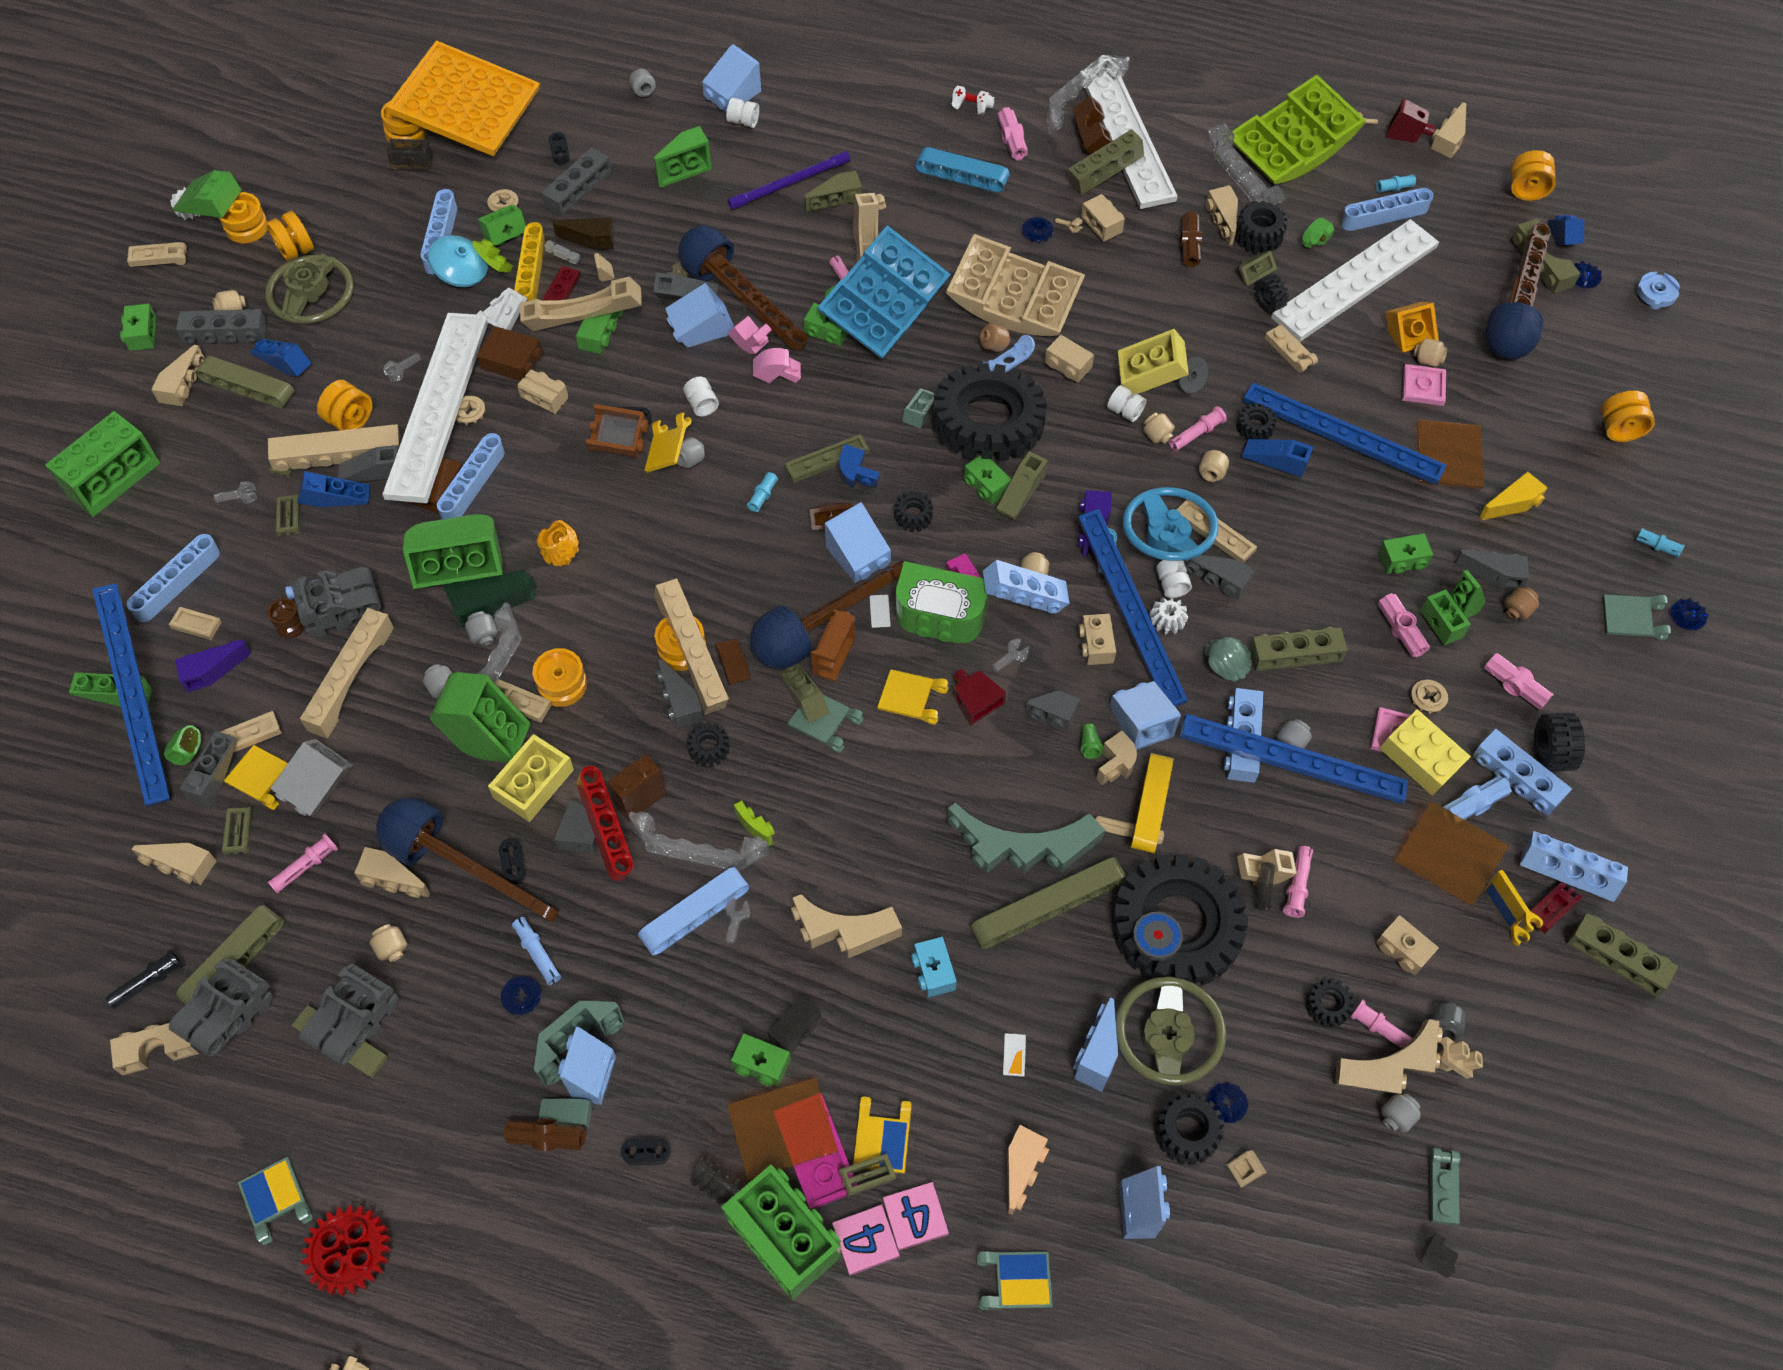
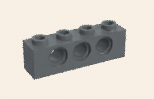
(576, 181)
(221, 326)

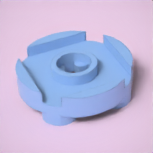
(1657, 299)

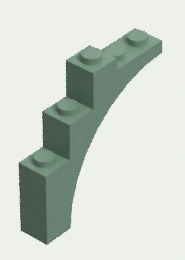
(1024, 850)

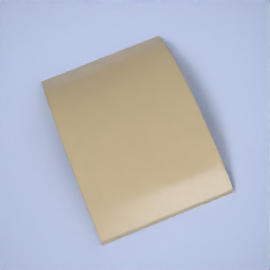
(1014, 289)

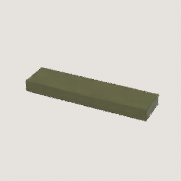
(822, 459)
(366, 1058)

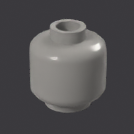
(642, 83)
(691, 453)
(481, 628)
(435, 679)
(1295, 733)
(1401, 1112)

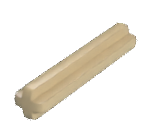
(1121, 827)

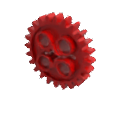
(349, 1274)

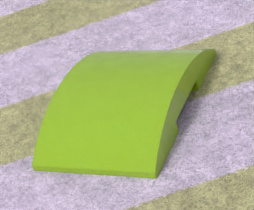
(1299, 131)

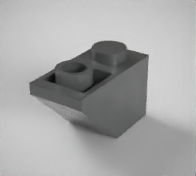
(1054, 708)

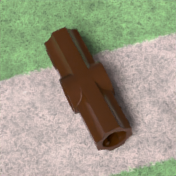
(1190, 239)
(544, 1134)

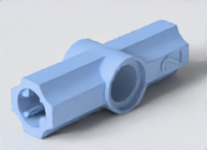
(1480, 799)

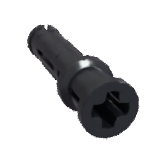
(154, 972)

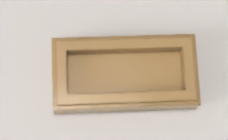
(195, 623)

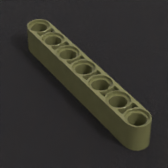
(1048, 903)

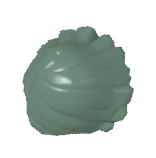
(1229, 658)

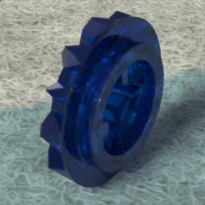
(1039, 224)
(1593, 278)
(1689, 621)
(512, 990)
(1239, 1106)

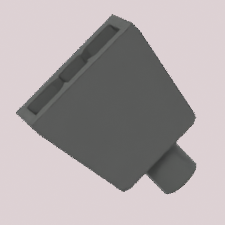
(575, 830)

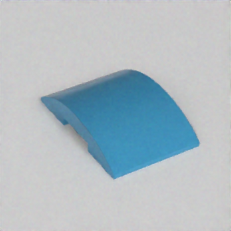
(884, 292)

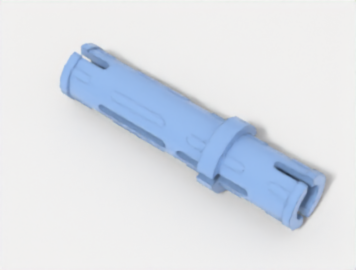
(531, 942)

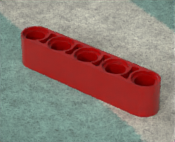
(604, 812)

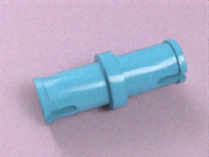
(1395, 183)
(762, 492)
(1660, 542)

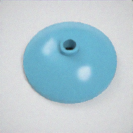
(456, 261)

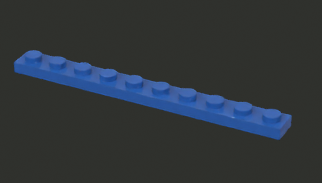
(1347, 434)
(1131, 607)
(131, 695)
(1294, 758)

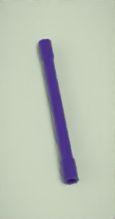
(744, 198)

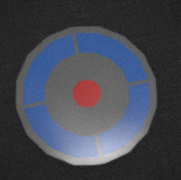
(1157, 936)

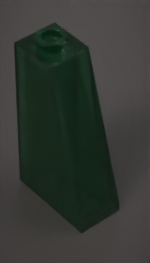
(489, 593)

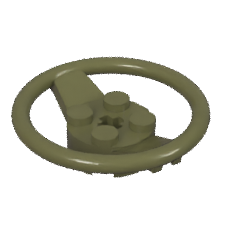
(305, 282)
(1169, 1018)

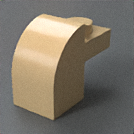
(1121, 756)
(1283, 861)

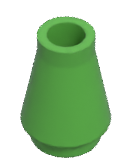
(1091, 744)

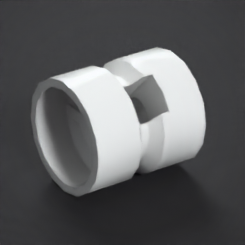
(742, 112)
(701, 396)
(1124, 402)
(1174, 578)

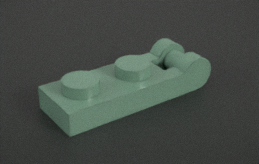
(1444, 1187)

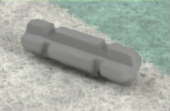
(562, 252)

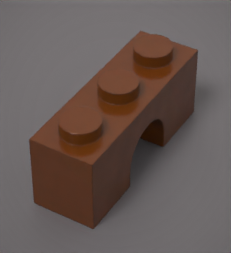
(1092, 132)

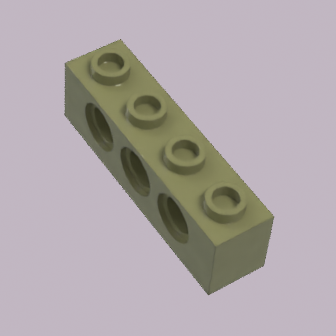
(1106, 162)
(1331, 651)
(1630, 966)

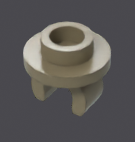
(679, 270)

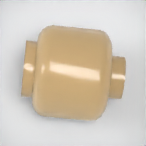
(228, 301)
(1430, 352)
(1158, 428)
(1213, 465)
(1036, 562)
(388, 943)

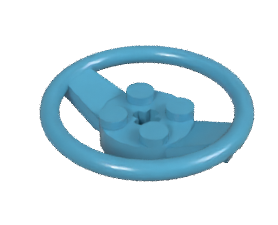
(1167, 529)

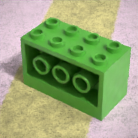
(103, 463)
(779, 1248)

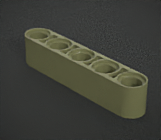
(244, 382)
(239, 946)

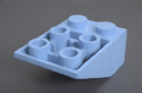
(1098, 1060)
(586, 1067)
(1143, 1204)

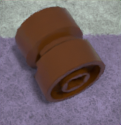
(285, 618)

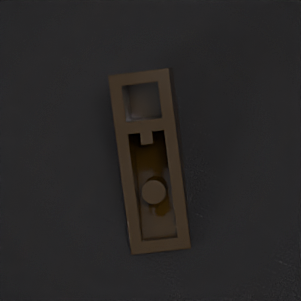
(589, 232)

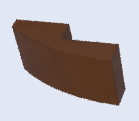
(733, 661)

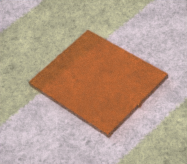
(1457, 447)
(1452, 853)
(782, 1128)

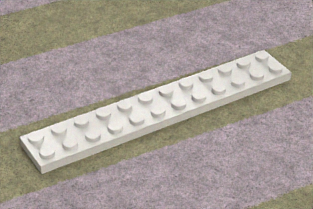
(436, 409)

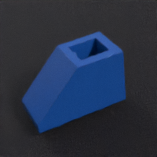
(1567, 229)

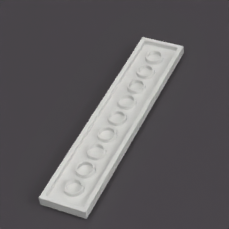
(1147, 175)
(1355, 280)

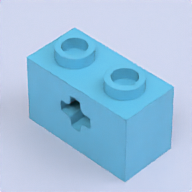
(934, 953)

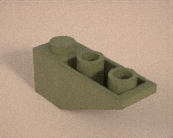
(834, 192)
(1023, 485)
(804, 692)

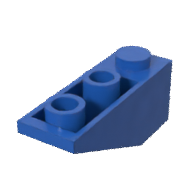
(282, 356)
(1279, 454)
(331, 491)

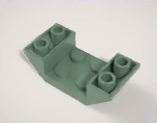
(554, 1038)

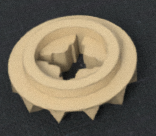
(505, 196)
(477, 412)
(1430, 688)

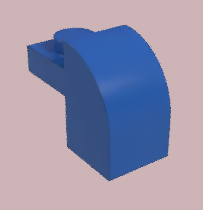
(852, 470)

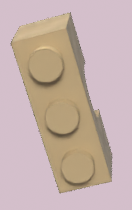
(132, 1049)

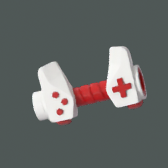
(983, 99)

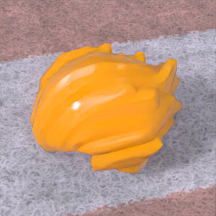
(558, 543)

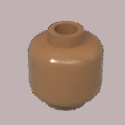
(994, 337)
(1521, 603)

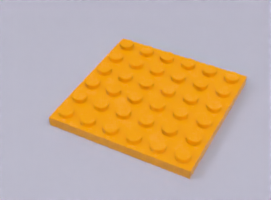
(463, 98)

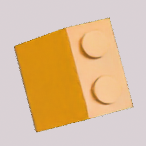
(1412, 325)

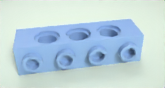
(1025, 587)
(1250, 703)
(1533, 772)
(1574, 866)

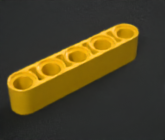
(530, 261)
(1152, 803)

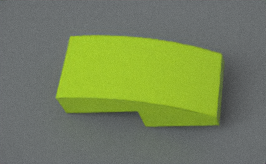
(491, 255)
(755, 826)

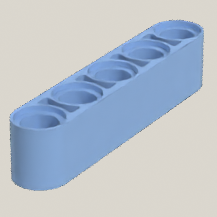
(1386, 209)
(440, 222)
(471, 477)
(173, 578)
(693, 911)

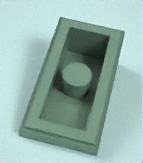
(919, 408)
(567, 1111)

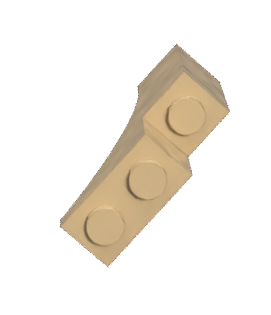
(865, 221)
(854, 932)
(1387, 1073)

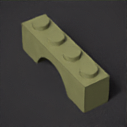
(1555, 272)

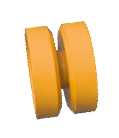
(400, 129)
(1533, 175)
(244, 219)
(289, 236)
(344, 406)
(1627, 416)
(668, 646)
(560, 677)

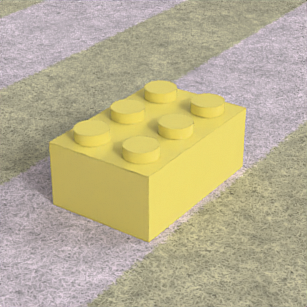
(1153, 362)
(1424, 752)
(531, 777)

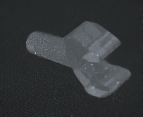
(399, 368)
(239, 493)
(1011, 655)
(736, 917)

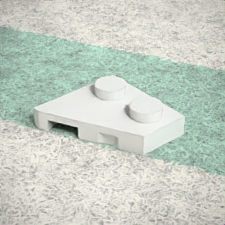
(504, 309)

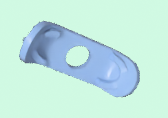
(1019, 352)

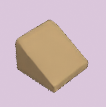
(604, 268)
(1246, 1168)

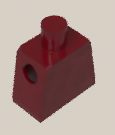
(1409, 123)
(977, 695)

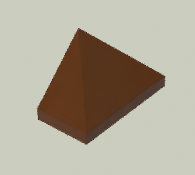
(822, 513)

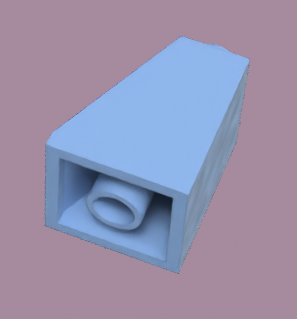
(732, 77)
(699, 317)
(857, 543)
(1145, 714)

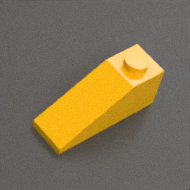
(1516, 498)

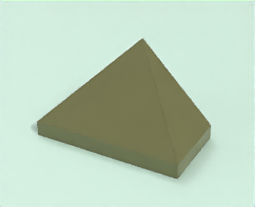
(1257, 267)

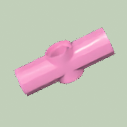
(1012, 133)
(1408, 634)
(1518, 681)

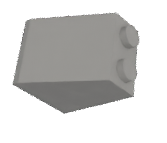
(311, 777)

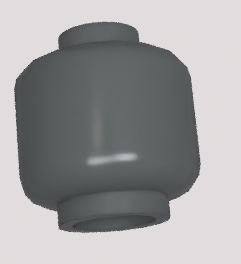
(1451, 1020)

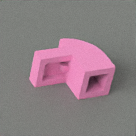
(749, 336)
(776, 362)

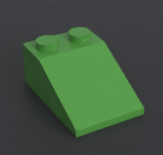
(683, 157)
(209, 195)

